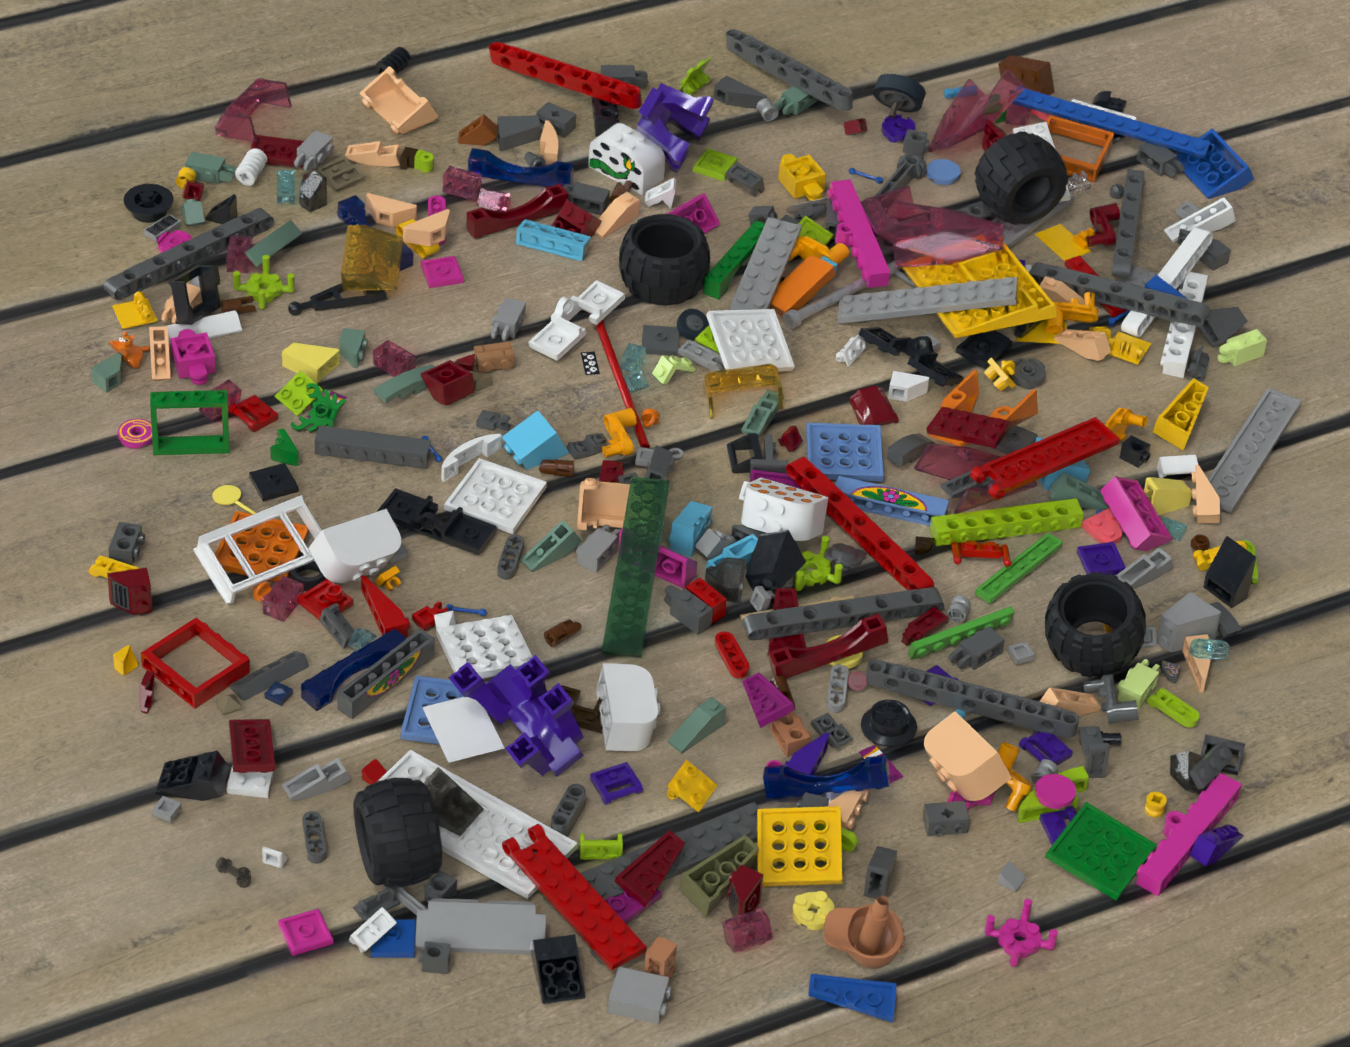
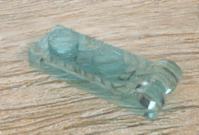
(285, 186)

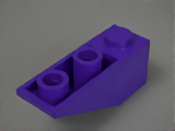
(1215, 843)

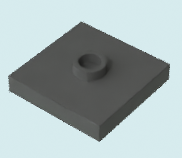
(660, 340)
(1016, 439)

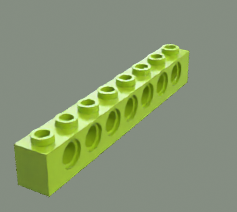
(1006, 522)

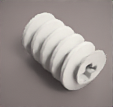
(251, 167)

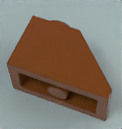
(478, 132)

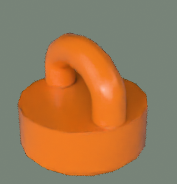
(649, 417)
(260, 590)

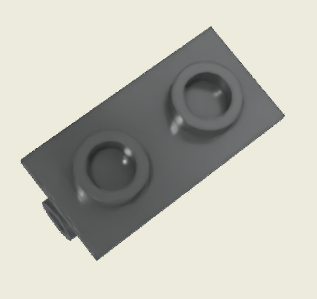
(1198, 364)
(369, 906)

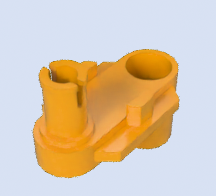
(807, 247)
(1073, 312)
(1122, 419)
(615, 425)
(1019, 785)

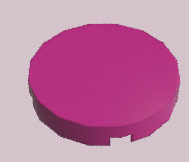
(170, 240)
(1055, 791)

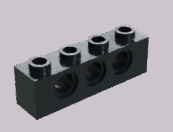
(604, 115)

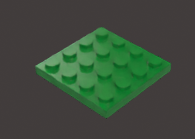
(1100, 851)

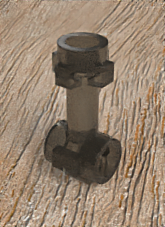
(242, 875)

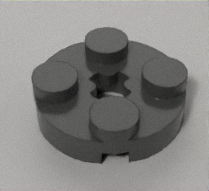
(1032, 379)

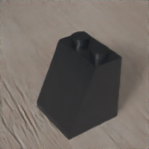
(774, 560)

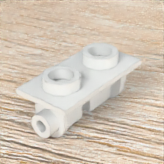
(851, 350)

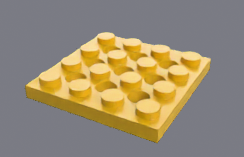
(810, 873)

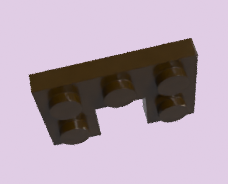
(585, 717)

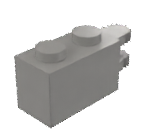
(314, 150)
(508, 318)
(597, 548)

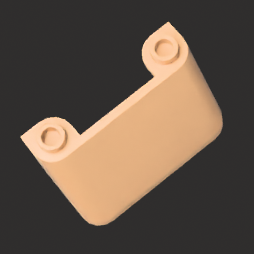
(397, 103)
(601, 504)

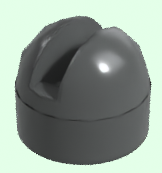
(1117, 191)

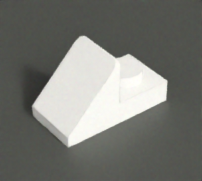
(661, 192)

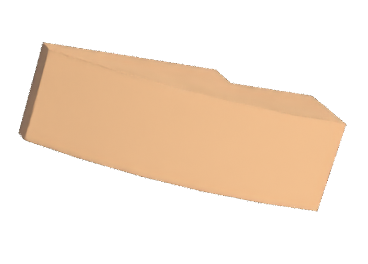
(549, 144)
(374, 154)

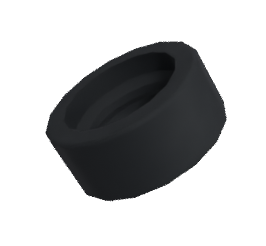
(309, 582)

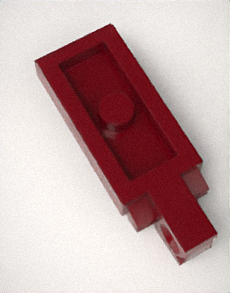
(924, 626)

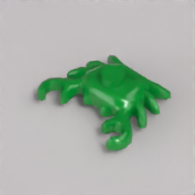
(323, 411)

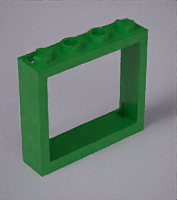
(190, 444)

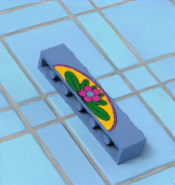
(892, 501)

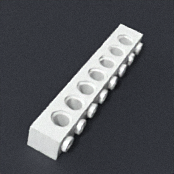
(1182, 334)

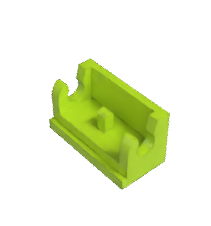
(600, 848)

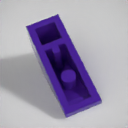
(810, 756)

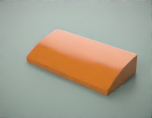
(802, 285)

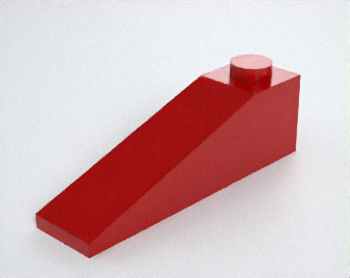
(384, 611)

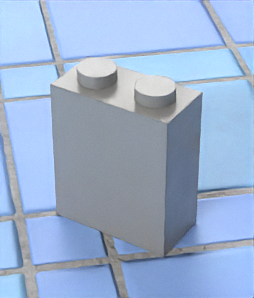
(639, 995)

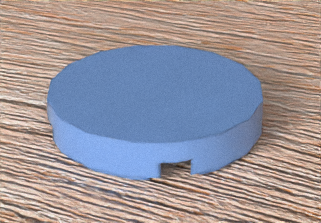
(943, 171)

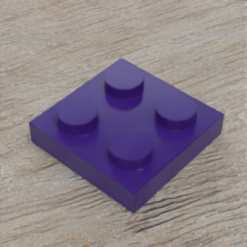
(1101, 558)

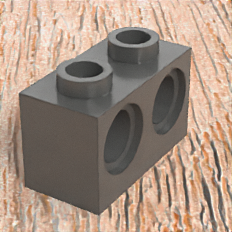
(126, 542)

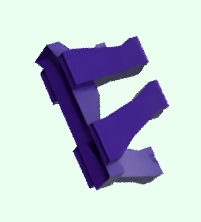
(680, 109)
(541, 715)

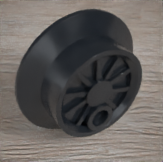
(148, 202)
(889, 724)

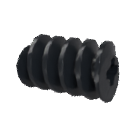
(396, 59)

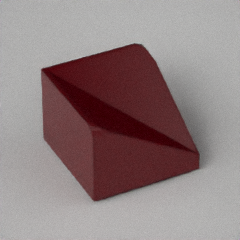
(855, 126)
(193, 190)
(467, 362)

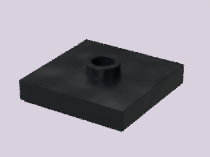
(273, 482)

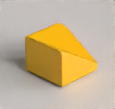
(125, 660)

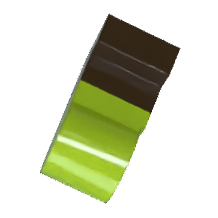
(416, 159)

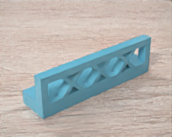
(552, 240)

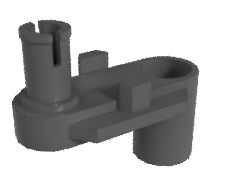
(1116, 711)

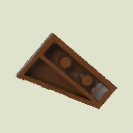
(1032, 73)

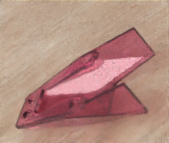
(971, 110)
(950, 238)
(954, 461)

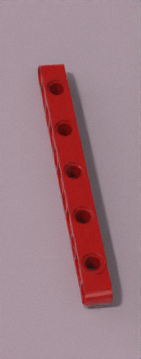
(565, 75)
(860, 526)

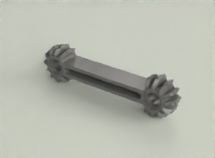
(908, 167)

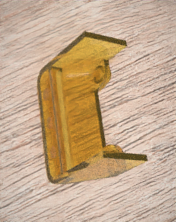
(741, 379)

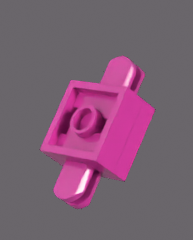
(193, 356)

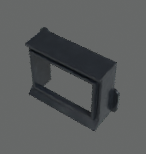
(208, 281)

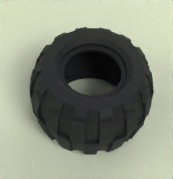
(1021, 178)
(664, 259)
(1095, 599)
(397, 832)

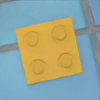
(135, 312)
(1128, 347)
(691, 786)

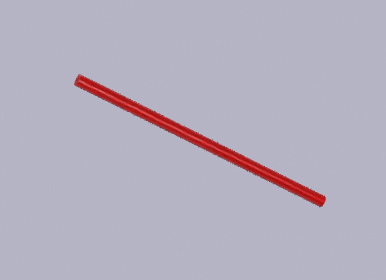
(621, 383)

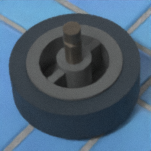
(899, 93)

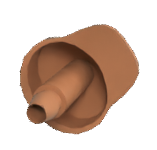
(867, 933)

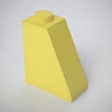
(311, 360)
(1167, 494)

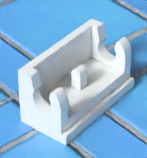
(1176, 465)
(372, 930)

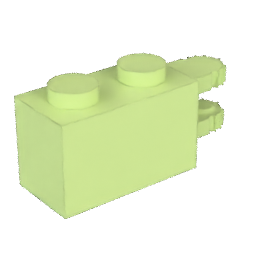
(1243, 348)
(1138, 683)

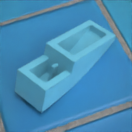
(741, 549)

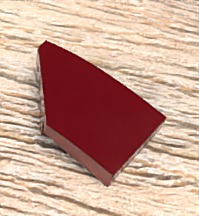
(146, 692)

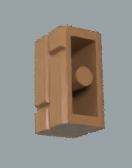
(494, 357)

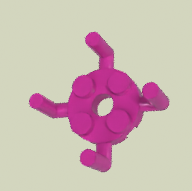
(1020, 928)

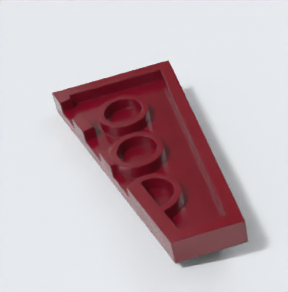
(648, 871)

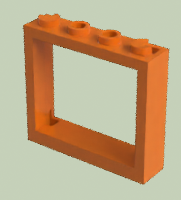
(1086, 134)

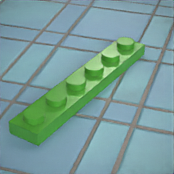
(1020, 567)
(956, 634)

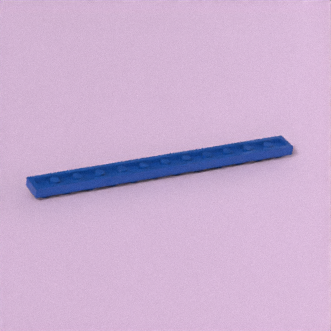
(1113, 123)

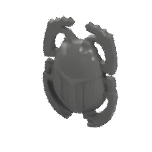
(845, 555)

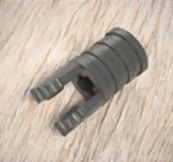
(811, 211)

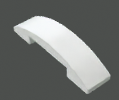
(483, 445)

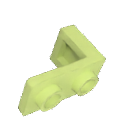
(667, 365)

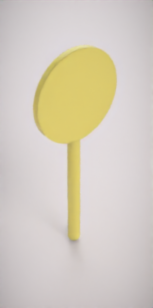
(229, 495)

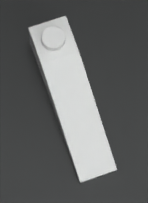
(1209, 218)

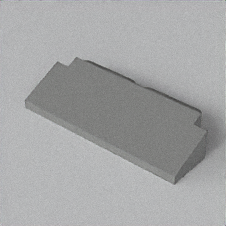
(480, 927)

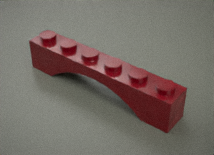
(485, 221)
(862, 637)

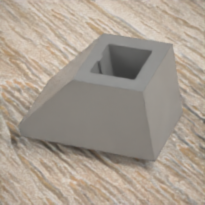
(713, 543)

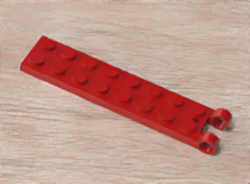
(1045, 457)
(575, 899)

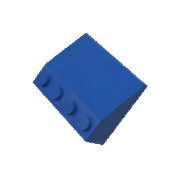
(1220, 170)

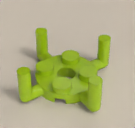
(267, 280)
(822, 568)

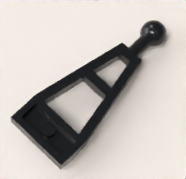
(316, 301)

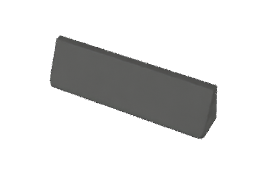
(267, 675)

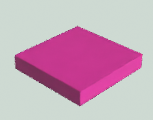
(442, 272)
(305, 932)

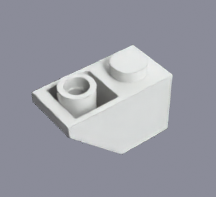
(907, 386)

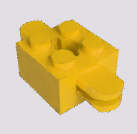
(802, 176)

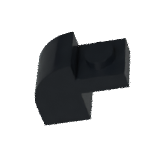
(1105, 100)

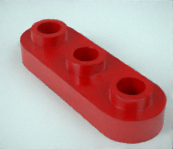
(729, 647)

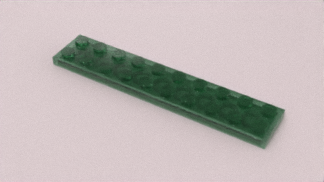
(636, 567)

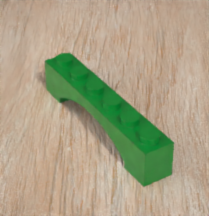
(722, 273)

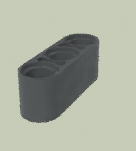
(568, 809)

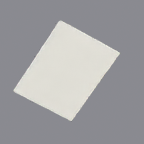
(462, 728)

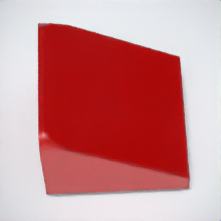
(373, 772)

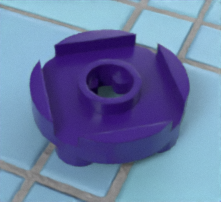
(897, 134)

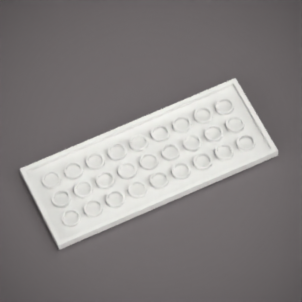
(482, 841)

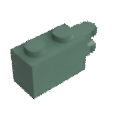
(794, 101)
(210, 168)

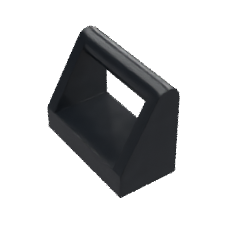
(747, 442)
(1235, 747)

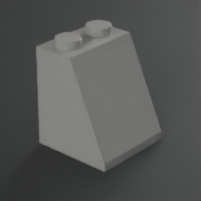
(1187, 618)

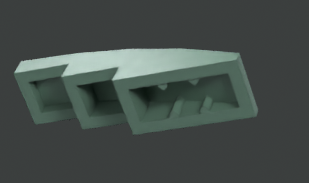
(273, 243)
(402, 384)
(762, 414)

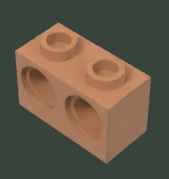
(790, 733)
(661, 958)

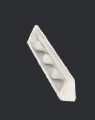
(214, 325)

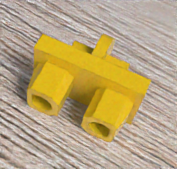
(1004, 380)

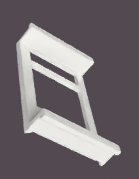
(214, 568)

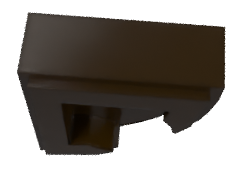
(923, 544)

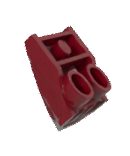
(873, 407)

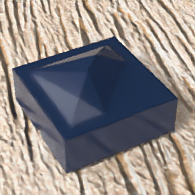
(278, 693)

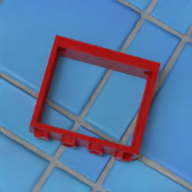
(180, 686)

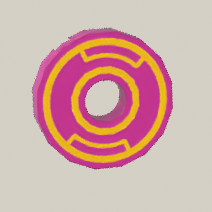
(129, 427)

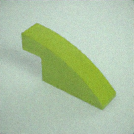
(1031, 807)

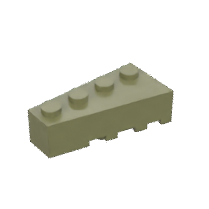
(709, 880)

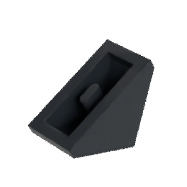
(223, 211)

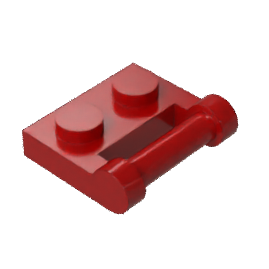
(257, 409)

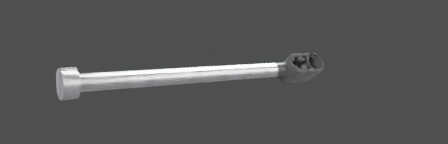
(794, 318)

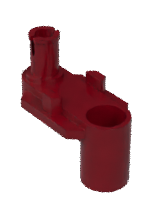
(1100, 218)

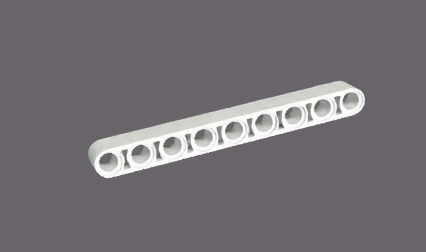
(1172, 273)

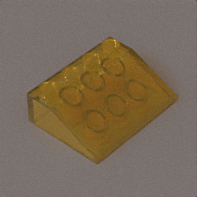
(370, 259)

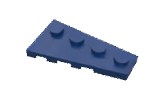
(860, 995)

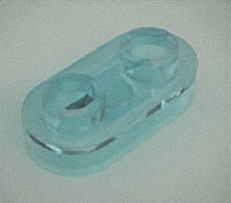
(1209, 649)

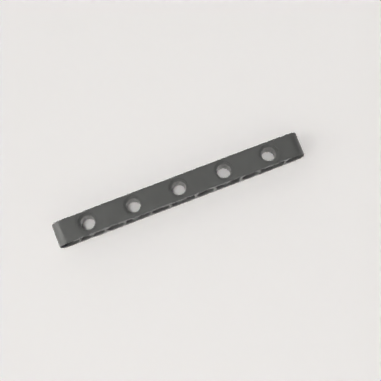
(789, 70)
(1127, 224)
(186, 254)
(1126, 295)
(840, 613)
(972, 698)

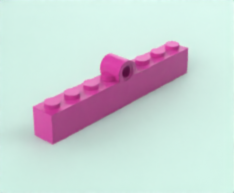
(856, 232)
(1183, 830)

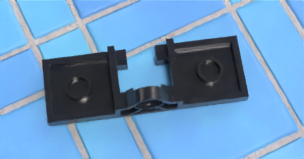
(990, 344)
(920, 359)
(459, 531)

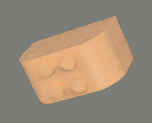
(965, 759)

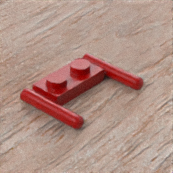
(980, 550)

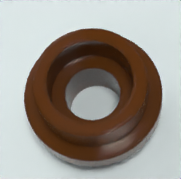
(1200, 542)

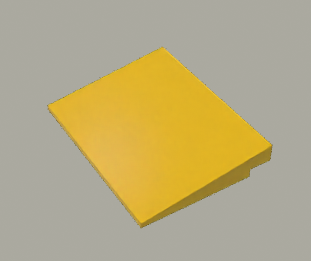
(1031, 299)

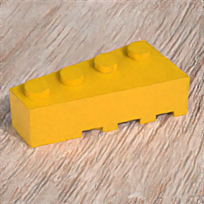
(1181, 414)

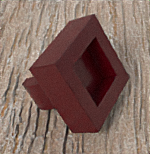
(791, 439)

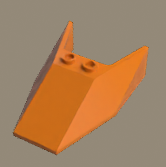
(965, 398)

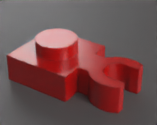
(425, 617)

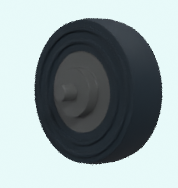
(691, 323)

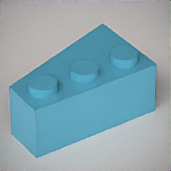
(689, 528)

